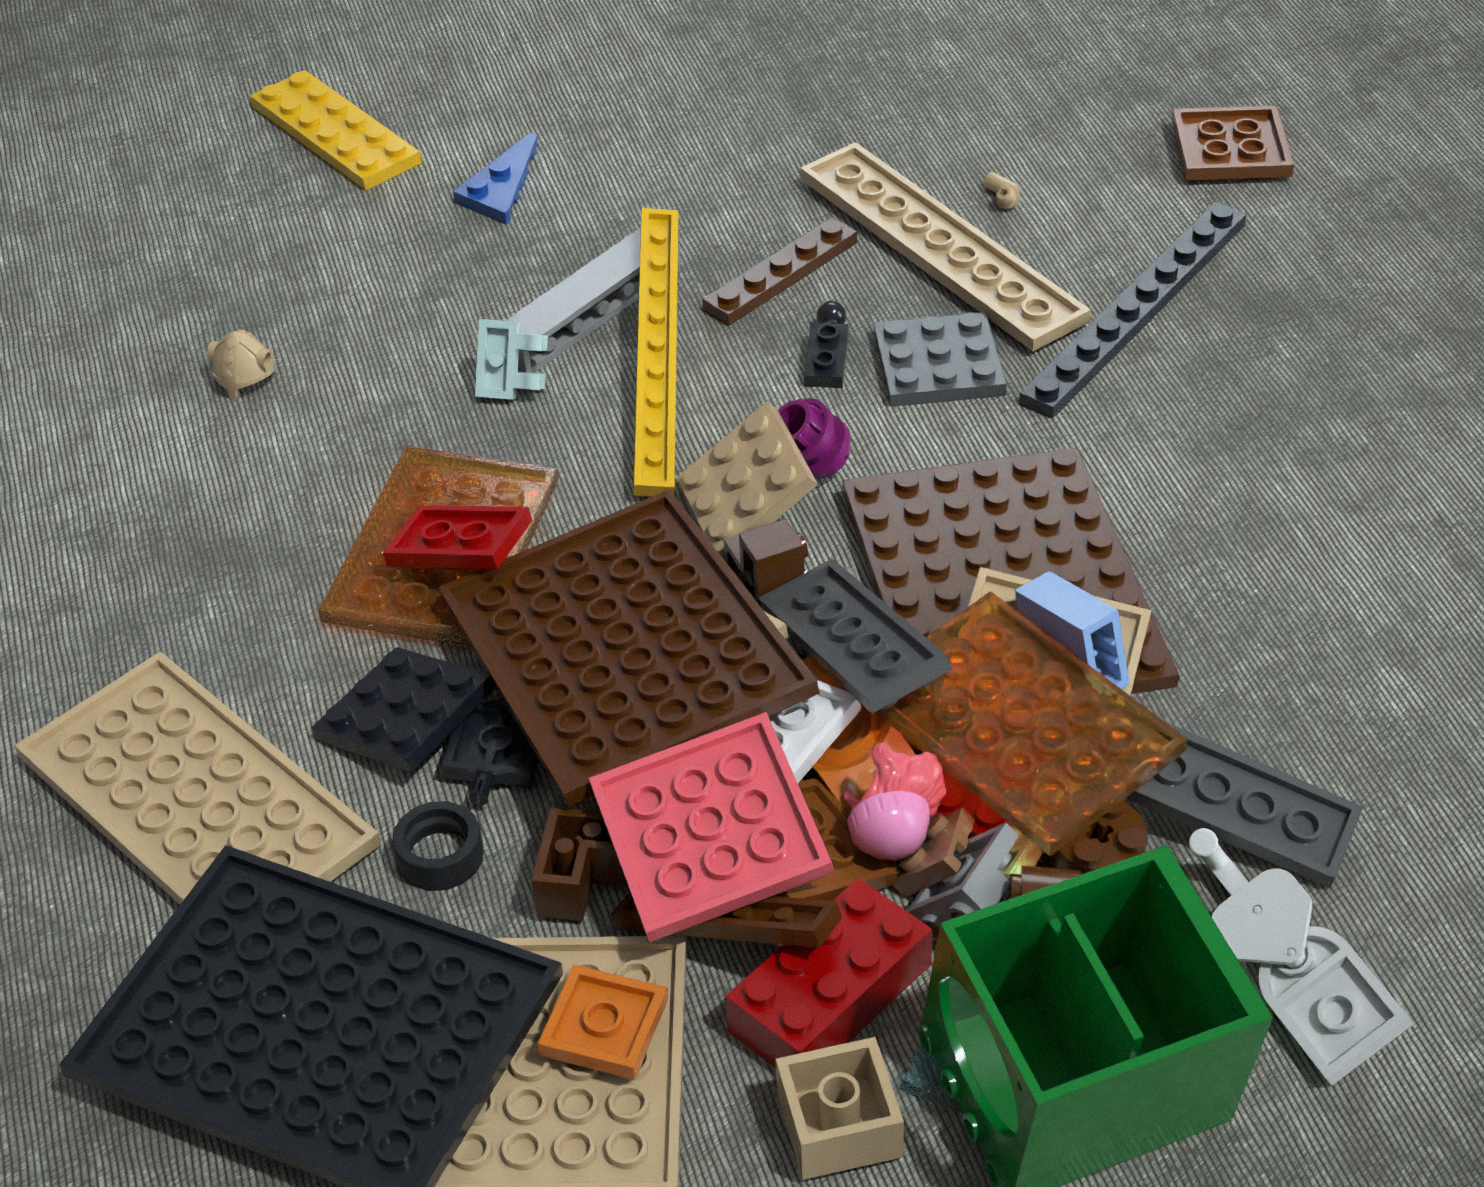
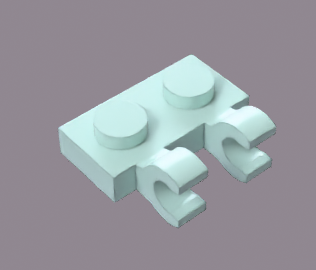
(498, 359)

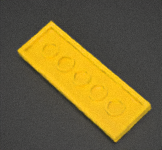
(335, 129)

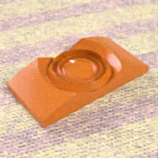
(849, 758)

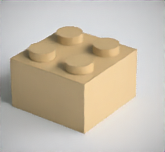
(839, 1108)

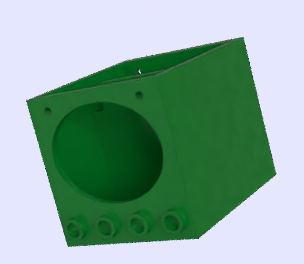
(1090, 1022)

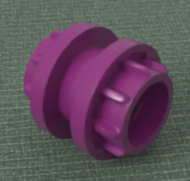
(818, 435)

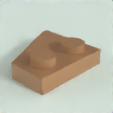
(935, 857)

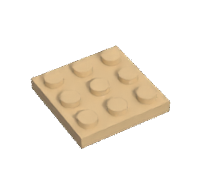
(747, 478)

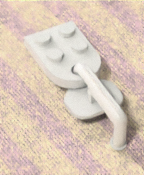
(1324, 997)

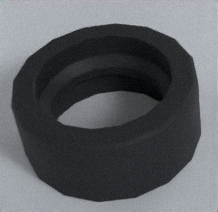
(439, 872)

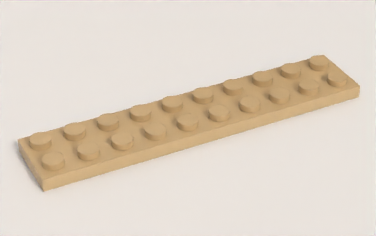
(946, 246)

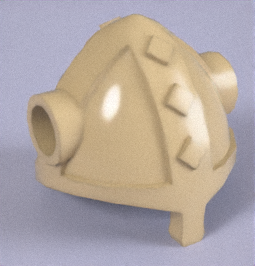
(239, 361)

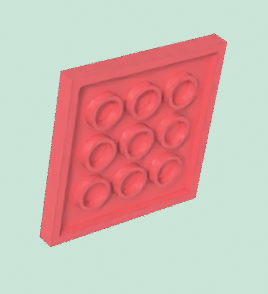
(710, 826)

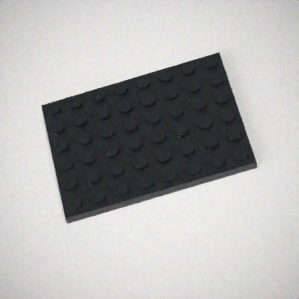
(315, 1024)

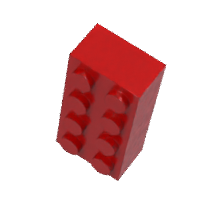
(831, 992)

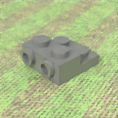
(974, 885)

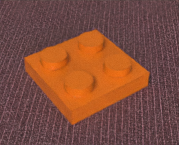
(603, 1021)

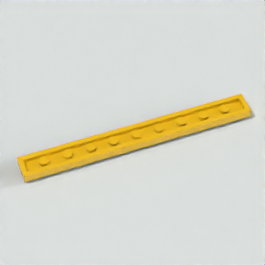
(656, 354)

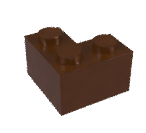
(766, 557)
(571, 859)

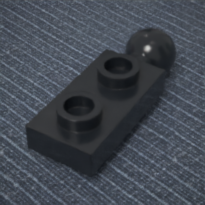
(827, 347)

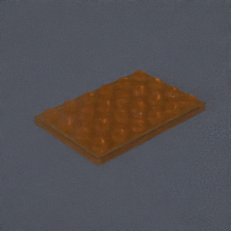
(405, 599)
(1032, 725)

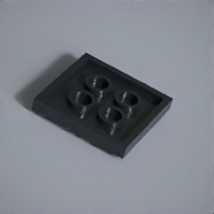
(403, 708)

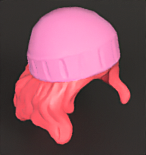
(897, 805)

